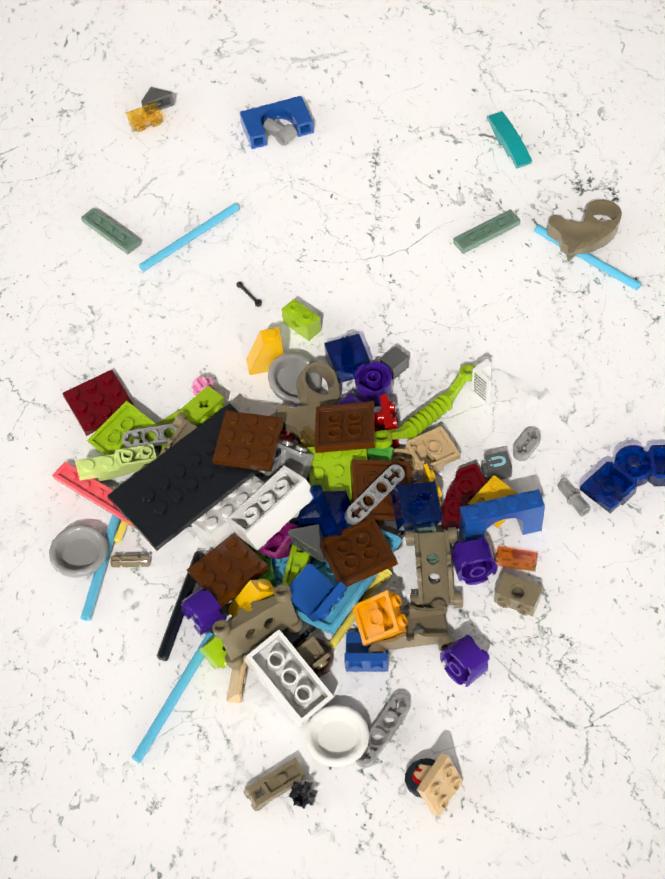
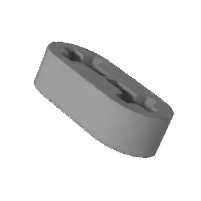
(529, 446)

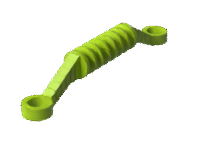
(428, 414)

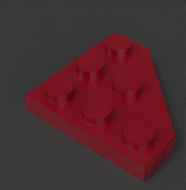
(465, 486)

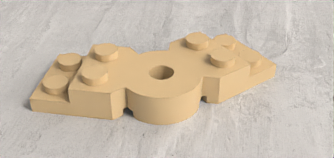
(429, 448)

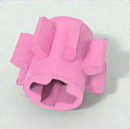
(201, 383)

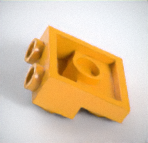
(380, 617)

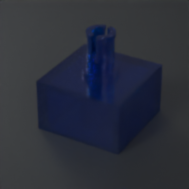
(346, 356)
(416, 505)
(325, 509)

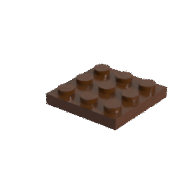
(345, 427)
(248, 441)
(364, 474)
(358, 553)
(227, 569)

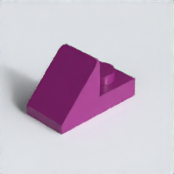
(278, 545)

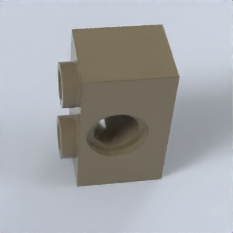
(511, 585)

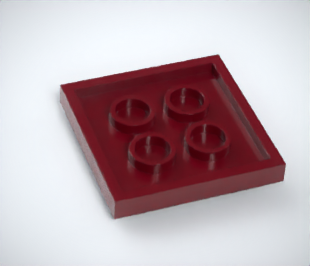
(96, 400)

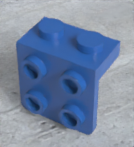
(315, 593)
(359, 660)

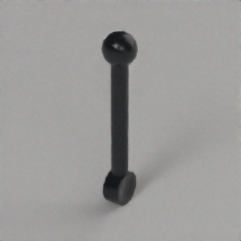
(258, 303)

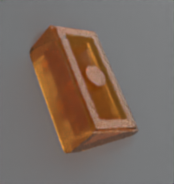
(516, 558)

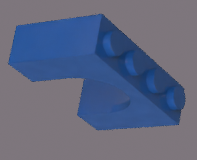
(291, 109)
(525, 507)

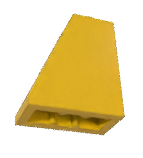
(264, 350)
(254, 591)

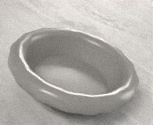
(284, 373)
(78, 551)

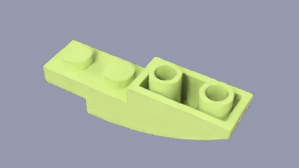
(116, 465)

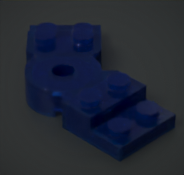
(618, 481)

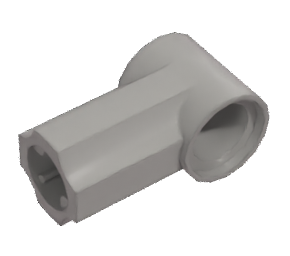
(282, 133)

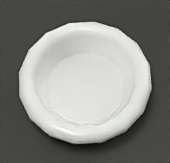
(336, 736)

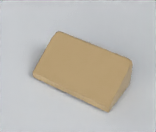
(237, 683)

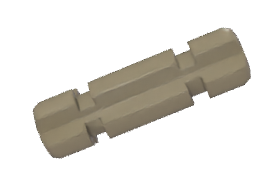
(130, 561)

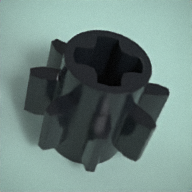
(303, 793)

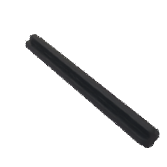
(177, 615)

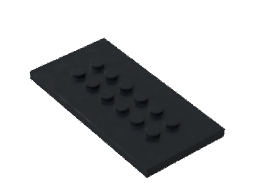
(179, 485)

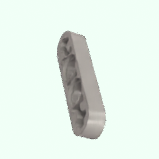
(157, 430)
(376, 496)
(384, 731)

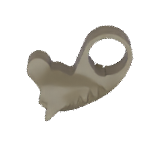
(590, 234)
(304, 416)

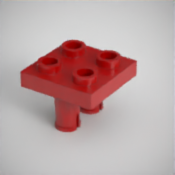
(387, 418)

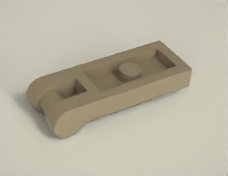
(275, 784)

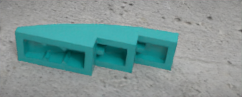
(510, 139)

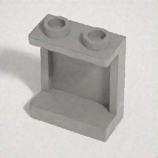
(294, 458)

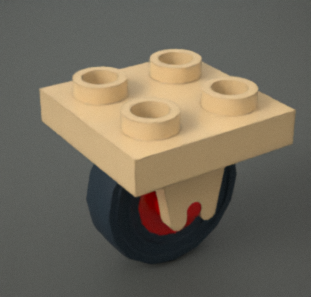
(433, 781)

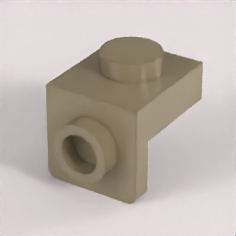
(313, 653)

